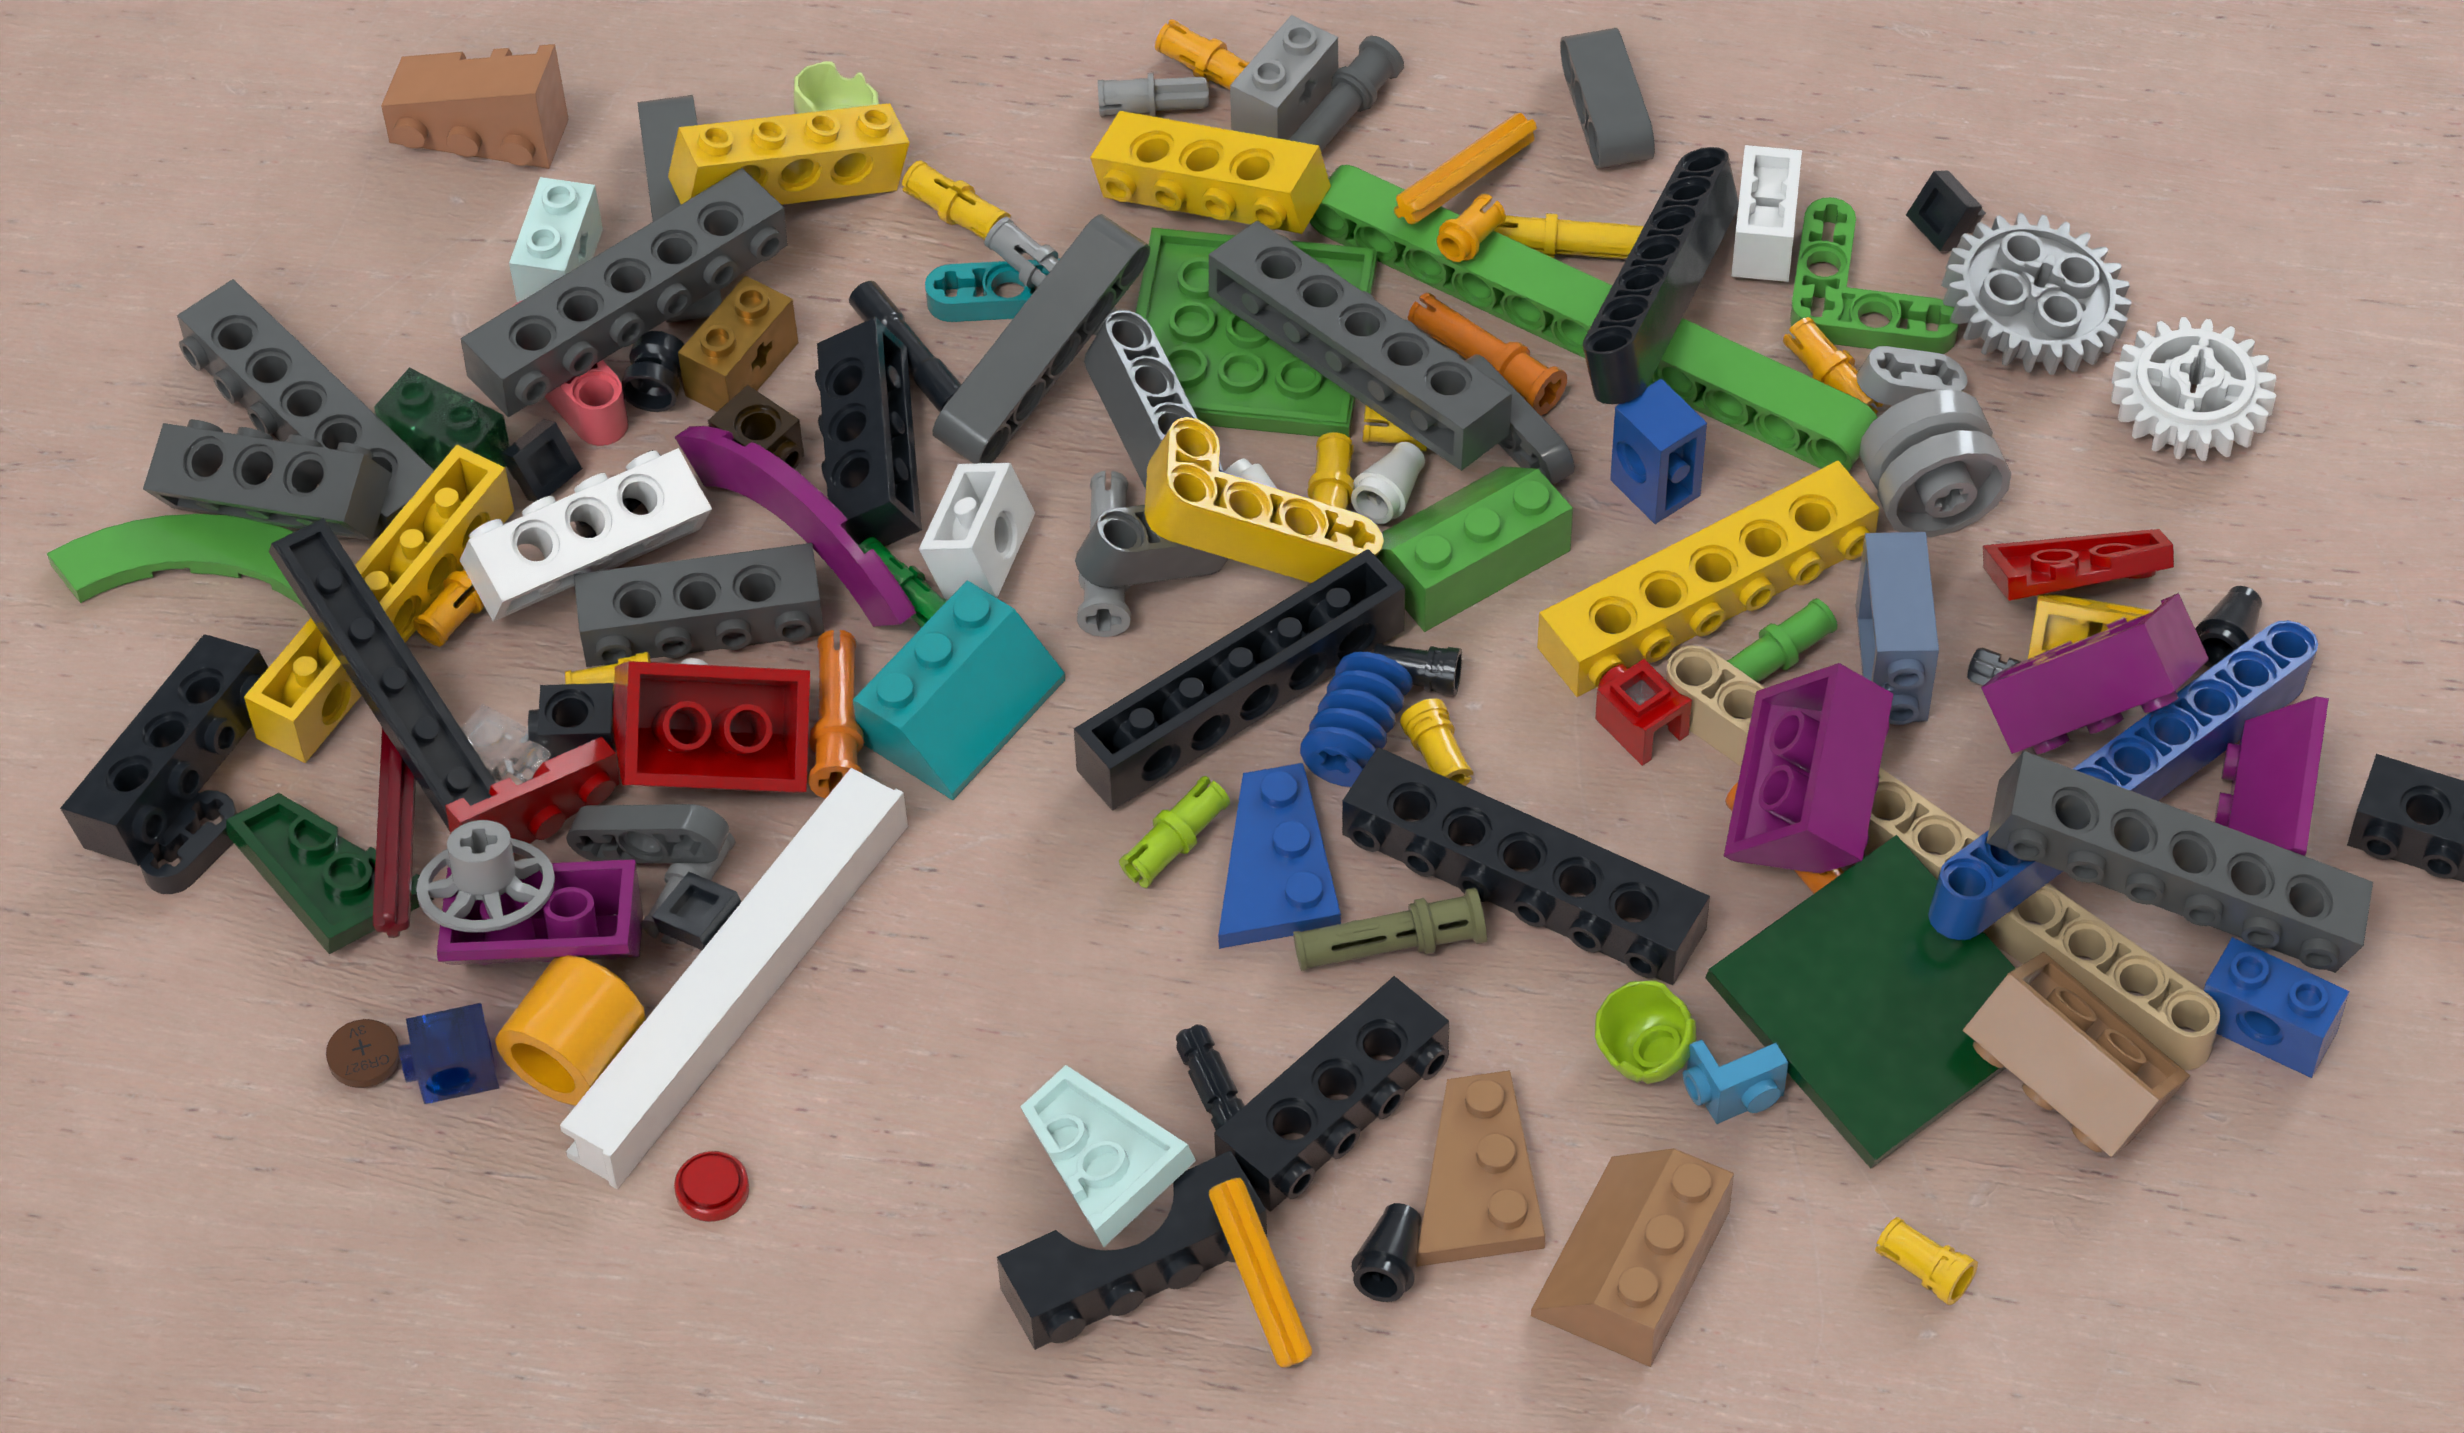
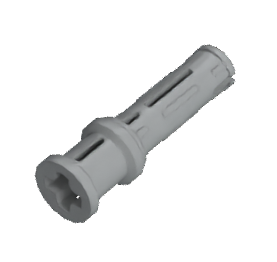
(1104, 608)

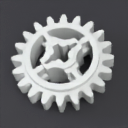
(2230, 396)

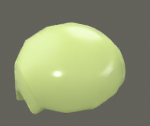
(823, 88)

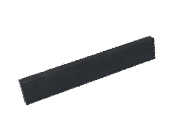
(382, 667)

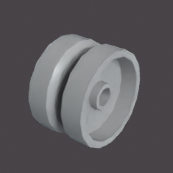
(1935, 463)

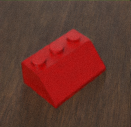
(711, 726)

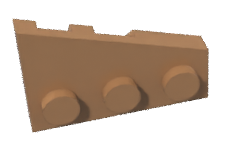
(1480, 1176)

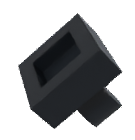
(1945, 211)
(541, 460)
(695, 910)

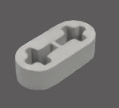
(1899, 373)

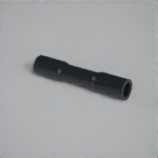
(928, 372)

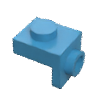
(1737, 1087)

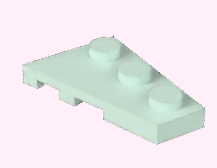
(1104, 1150)

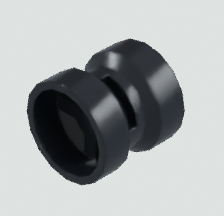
(654, 372)

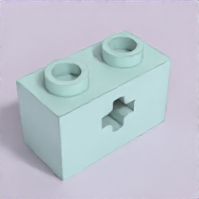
(556, 235)

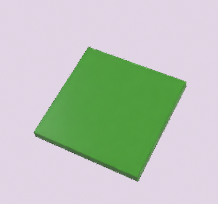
(1224, 363)

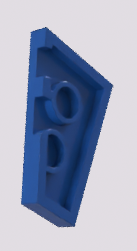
(1276, 862)

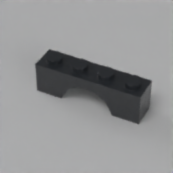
(1066, 1286)

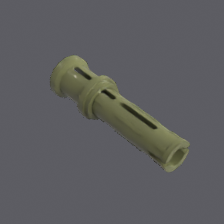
(1420, 927)

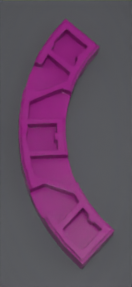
(804, 509)

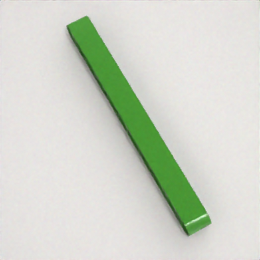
(1561, 304)

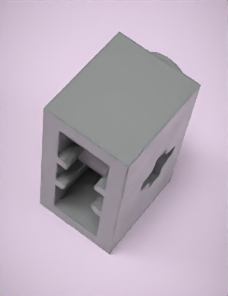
(1284, 80)

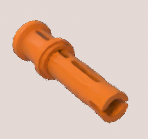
(1529, 377)
(836, 734)

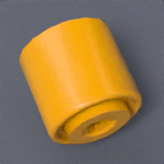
(569, 1028)

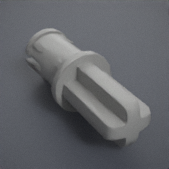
(1152, 95)

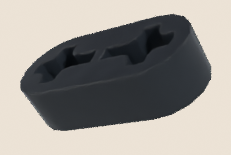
(190, 842)

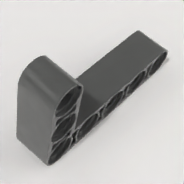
(1143, 404)

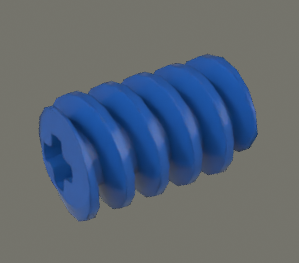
(1354, 716)

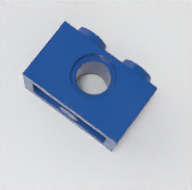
(1658, 451)
(2275, 1007)

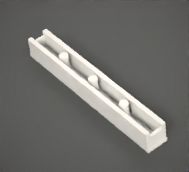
(734, 977)

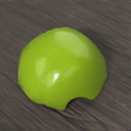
(1645, 1031)

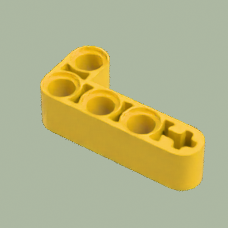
(1243, 519)

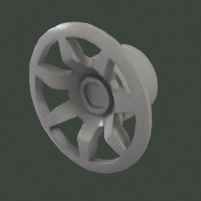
(484, 870)

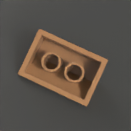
(2074, 1054)
(1636, 1251)

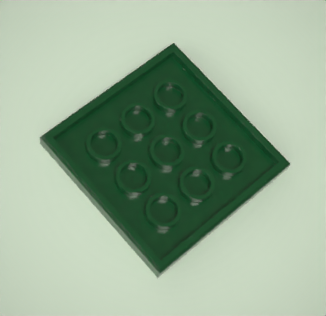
(1869, 1001)

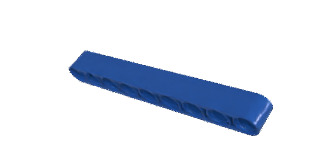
(2146, 758)

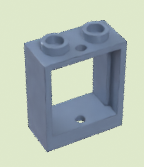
(1898, 621)

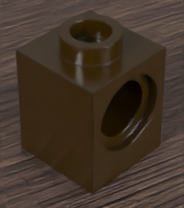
(763, 422)

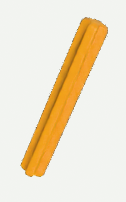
(1465, 168)

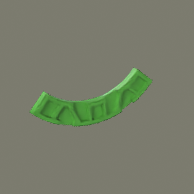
(191, 541)

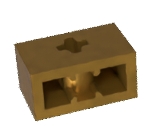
(738, 344)

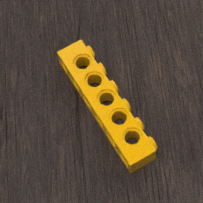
(405, 568)
(1707, 578)

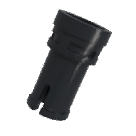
(1433, 668)

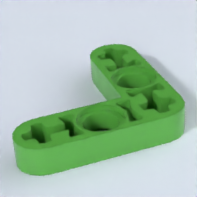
(1846, 305)

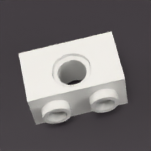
(977, 528)

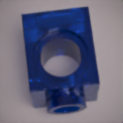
(449, 1054)

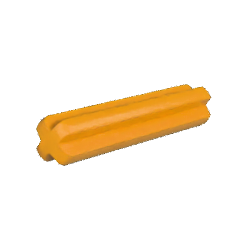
(1260, 1272)

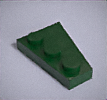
(311, 868)

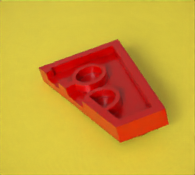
(2072, 562)
(548, 799)

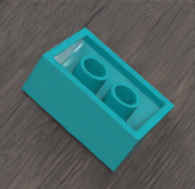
(957, 691)

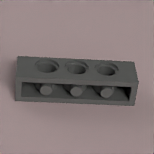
(187, 478)
(699, 604)

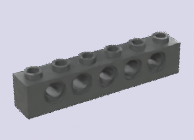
(624, 292)
(1360, 345)
(290, 388)
(2180, 862)

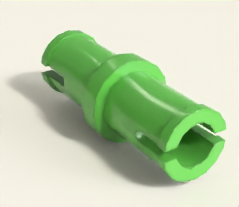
(1782, 643)

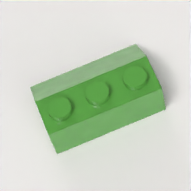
(1476, 542)

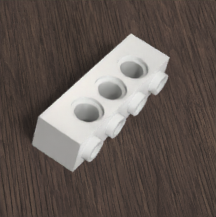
(511, 582)

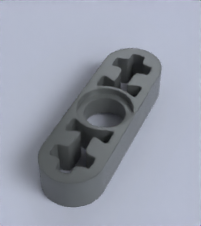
(1531, 438)
(648, 833)

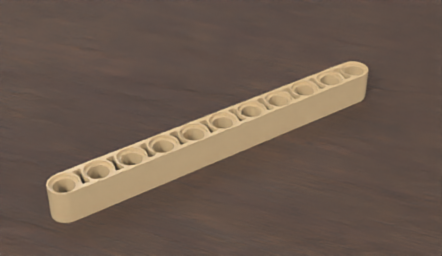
(2065, 926)

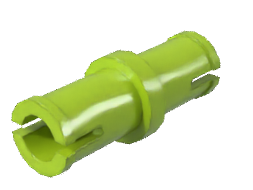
(1174, 831)

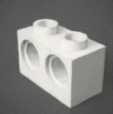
(1766, 213)

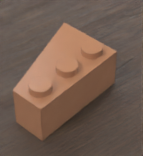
(479, 106)

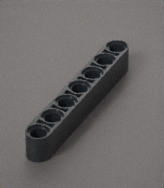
(1660, 276)

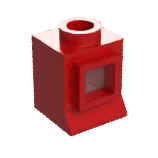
(1638, 703)

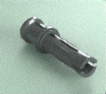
(1352, 90)

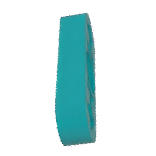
(965, 279)

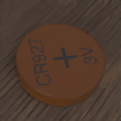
(363, 1053)

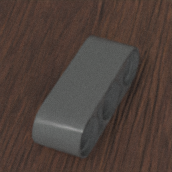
(1607, 98)

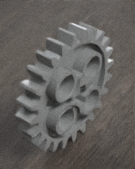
(2036, 293)

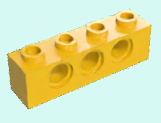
(795, 154)
(1210, 171)

